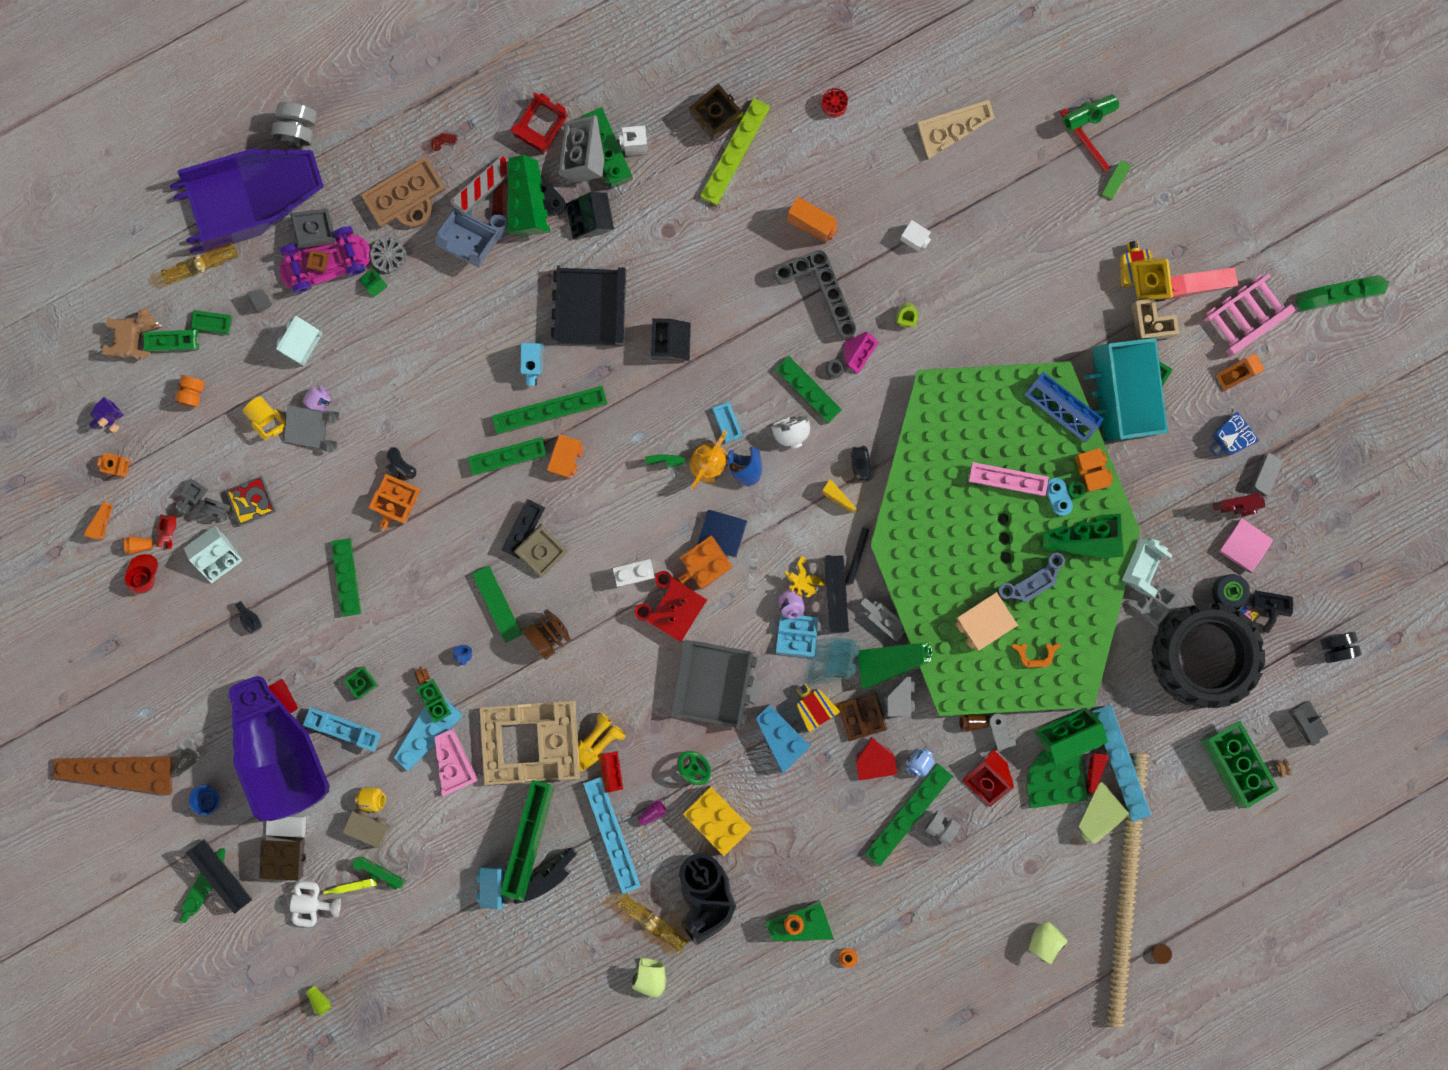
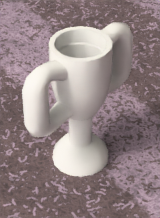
(310, 904)

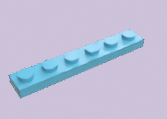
(1123, 765)
(612, 835)

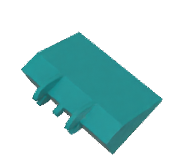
(1129, 389)

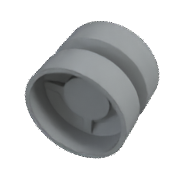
(294, 124)

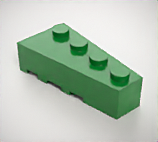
(525, 200)

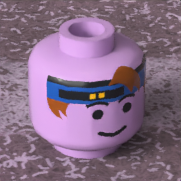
(317, 398)
(790, 604)

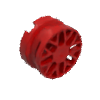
(834, 102)

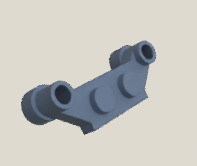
(1035, 583)

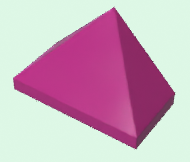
(858, 350)

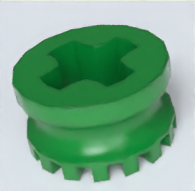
(1082, 490)

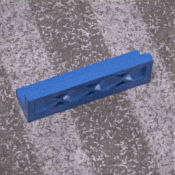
(1070, 404)

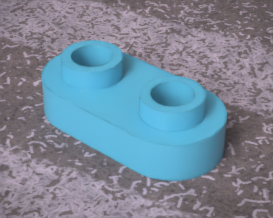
(1057, 497)

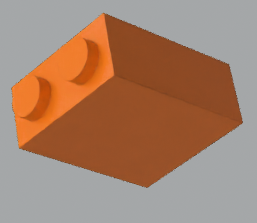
(812, 220)

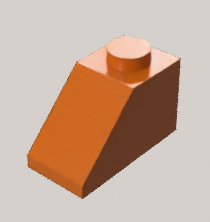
(1240, 372)

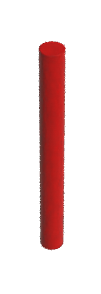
(1089, 146)

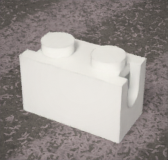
(634, 140)

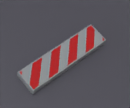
(481, 186)

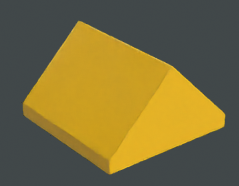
(1152, 278)

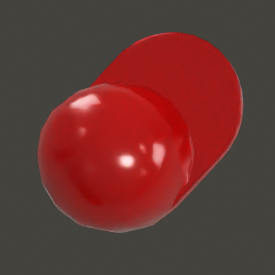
(141, 573)

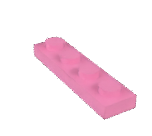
(1008, 479)

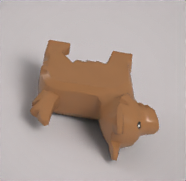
(127, 335)

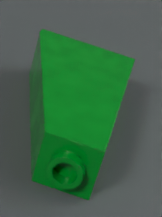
(886, 663)

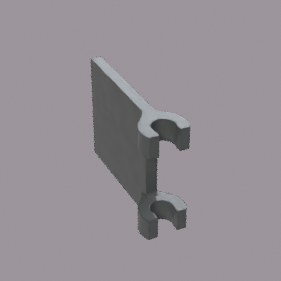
(308, 427)

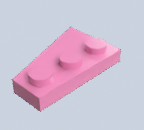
(453, 763)

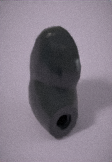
(708, 895)

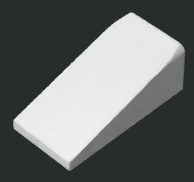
(291, 826)

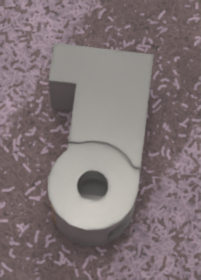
(999, 733)

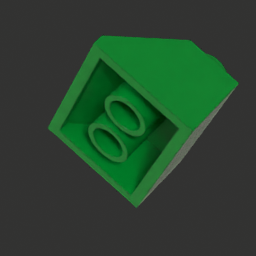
(1071, 736)

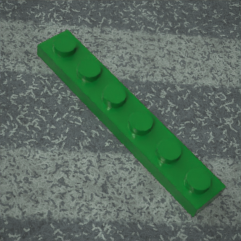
(549, 410)
(908, 814)

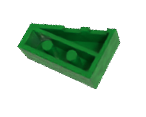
(815, 924)

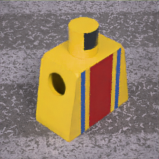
(1126, 265)
(814, 707)

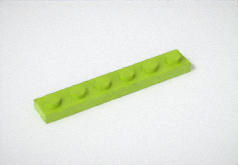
(735, 151)

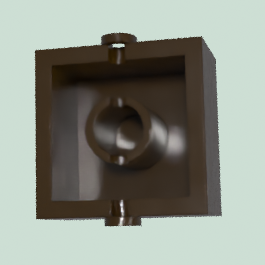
(716, 112)
(282, 858)

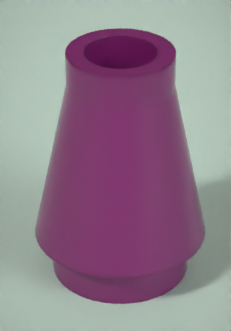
(653, 812)

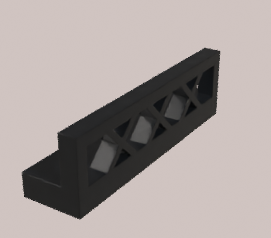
(836, 594)
(219, 876)

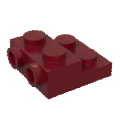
(1242, 505)

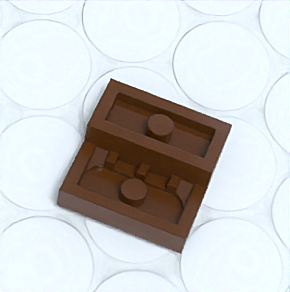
(862, 717)

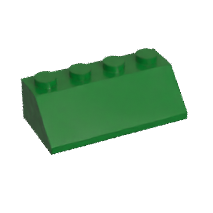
(1239, 765)

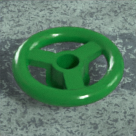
(692, 769)

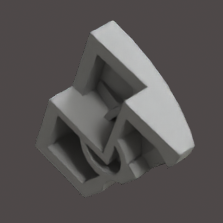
(1156, 608)

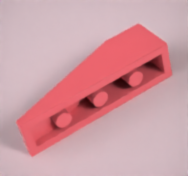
(1202, 282)

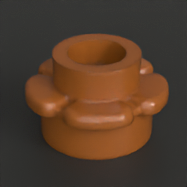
(422, 675)

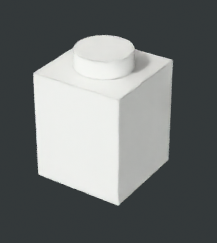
(916, 236)

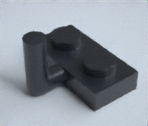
(1274, 605)

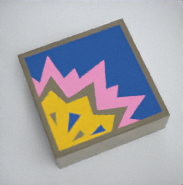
(1247, 609)

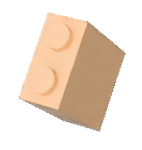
(985, 622)

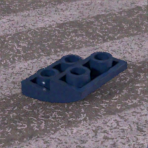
(725, 530)

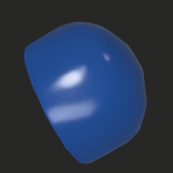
(204, 800)

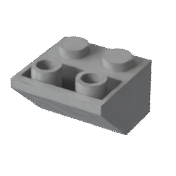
(898, 699)

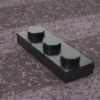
(523, 526)

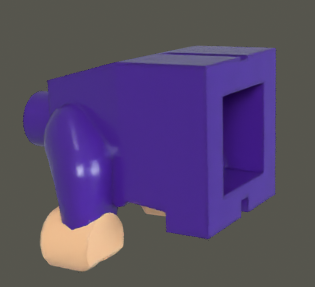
(105, 414)

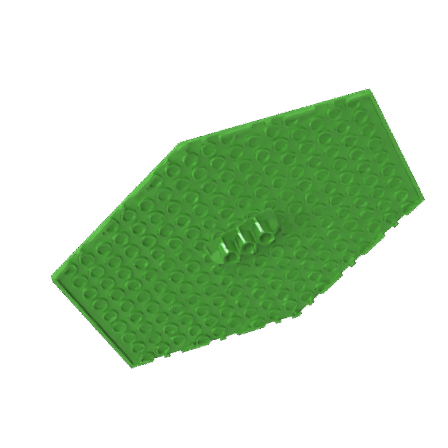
(944, 549)

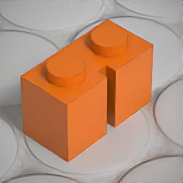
(565, 456)
(1093, 470)

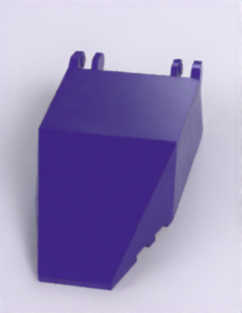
(246, 193)

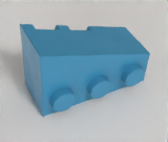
(781, 738)

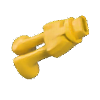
(590, 755)

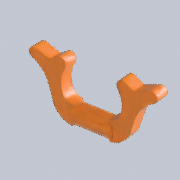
(1036, 663)

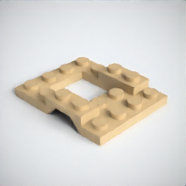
(556, 742)

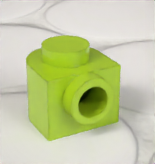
(907, 315)

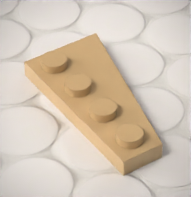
(950, 127)

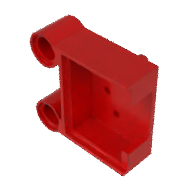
(683, 613)

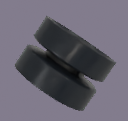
(1340, 647)

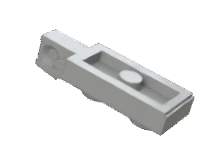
(883, 619)

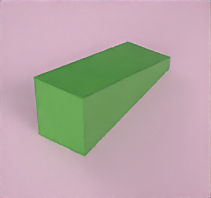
(1116, 180)

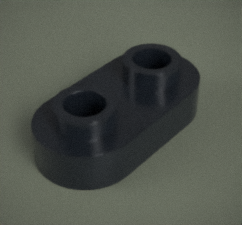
(551, 196)

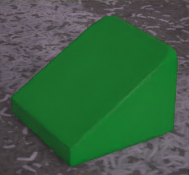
(373, 282)

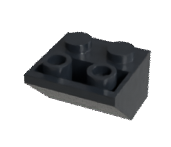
(590, 215)
(670, 340)

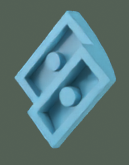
(797, 636)

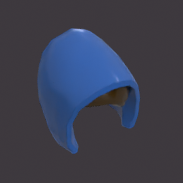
(745, 468)

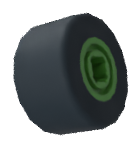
(1224, 589)

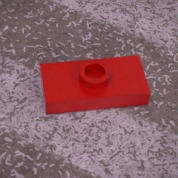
(611, 771)

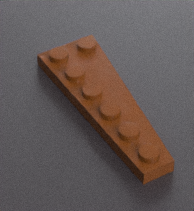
(132, 773)

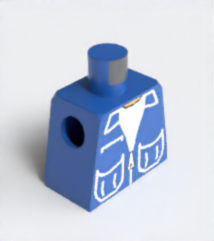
(1232, 436)

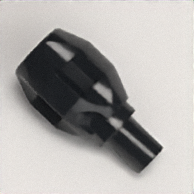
(248, 618)

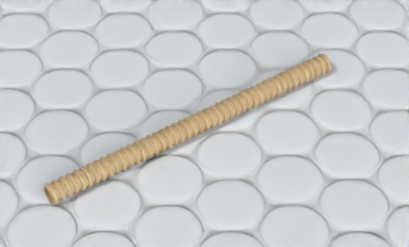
(1126, 907)

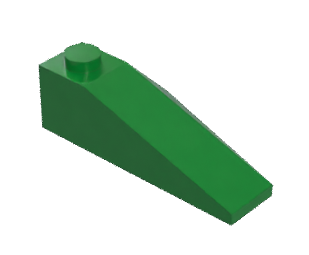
(1094, 538)

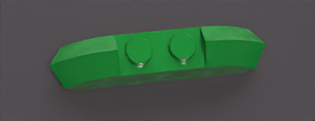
(1341, 293)

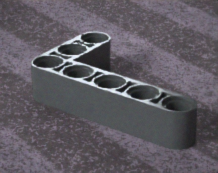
(825, 287)

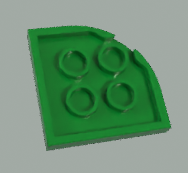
(1055, 784)

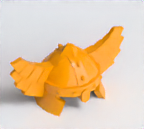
(708, 461)

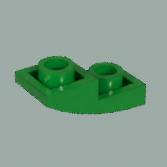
(434, 700)

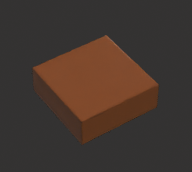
(317, 261)

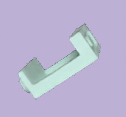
(1144, 564)

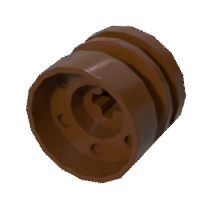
(546, 634)

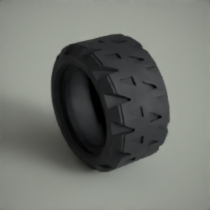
(1248, 655)

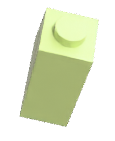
(1102, 814)

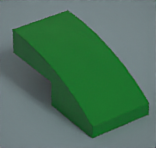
(671, 460)

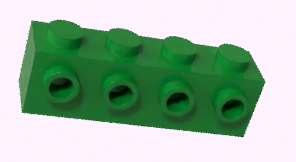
(615, 165)

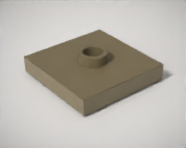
(541, 550)

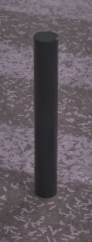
(857, 555)

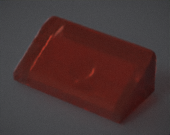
(500, 200)

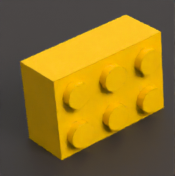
(717, 821)

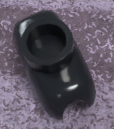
(861, 463)
(398, 465)

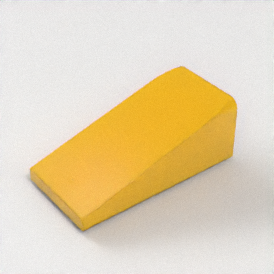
(836, 495)

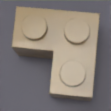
(1149, 325)

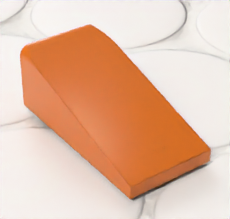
(99, 523)

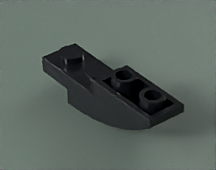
(541, 884)

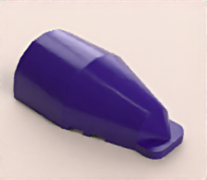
(273, 754)

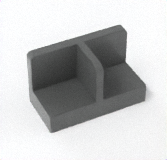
(1309, 723)

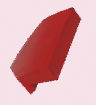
(875, 761)

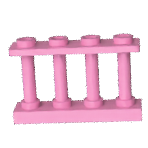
(1265, 322)

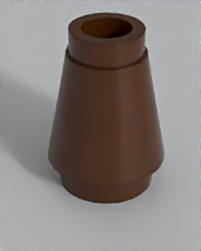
(973, 722)

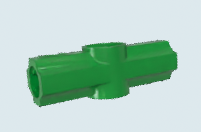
(1091, 112)

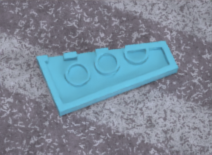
(422, 736)

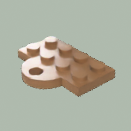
(405, 194)

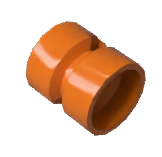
(189, 391)

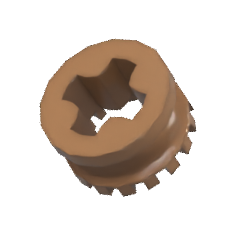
(1282, 768)

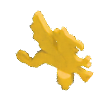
(803, 583)

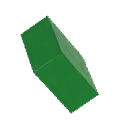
(361, 682)

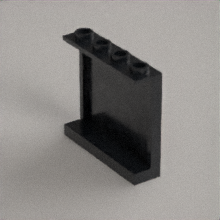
(589, 306)

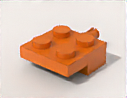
(394, 500)
(705, 563)

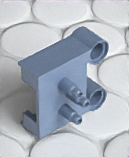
(470, 237)

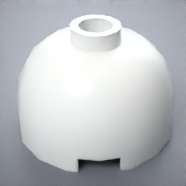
(792, 431)

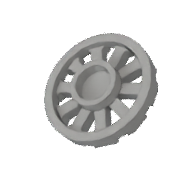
(388, 254)

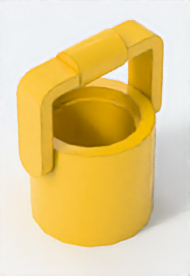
(261, 414)

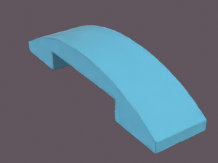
(342, 729)

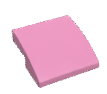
(1246, 545)

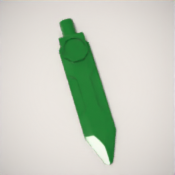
(197, 894)

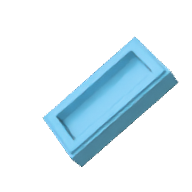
(727, 421)

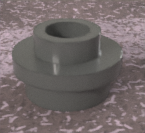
(839, 364)

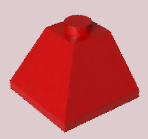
(990, 778)

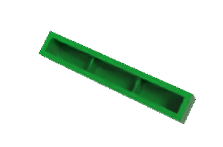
(527, 840)

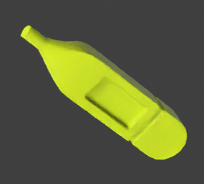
(352, 886)

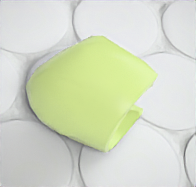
(1047, 941)
(650, 978)

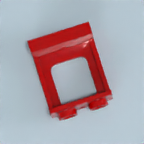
(532, 137)

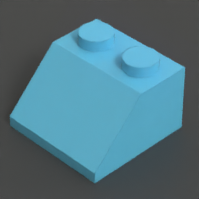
(491, 882)

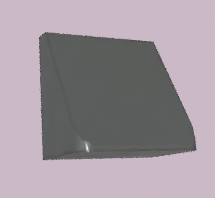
(259, 300)

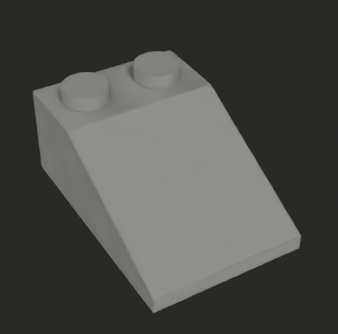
(582, 150)

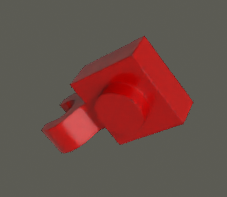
(165, 528)

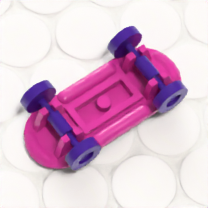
(347, 257)

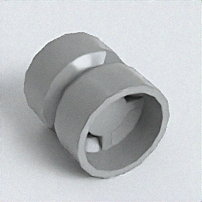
(942, 827)

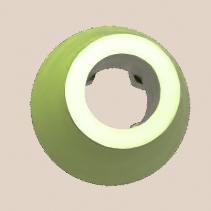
(318, 1001)

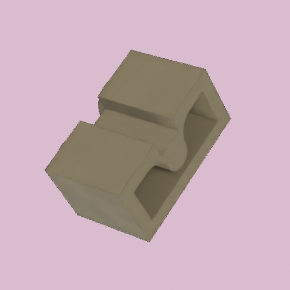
(367, 829)

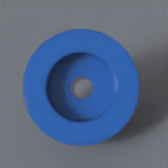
(462, 654)

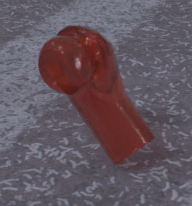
(442, 138)

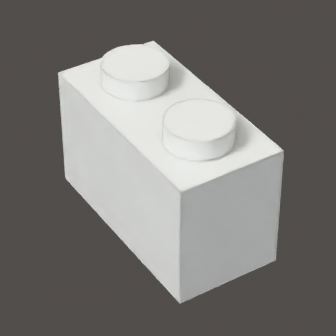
(634, 573)

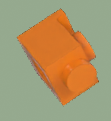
(119, 467)

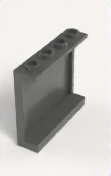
(714, 684)

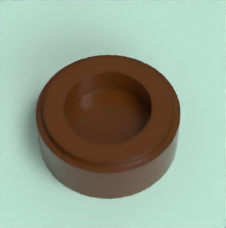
(1161, 953)

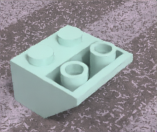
(298, 340)
(212, 554)

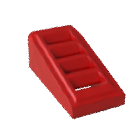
(1096, 767)

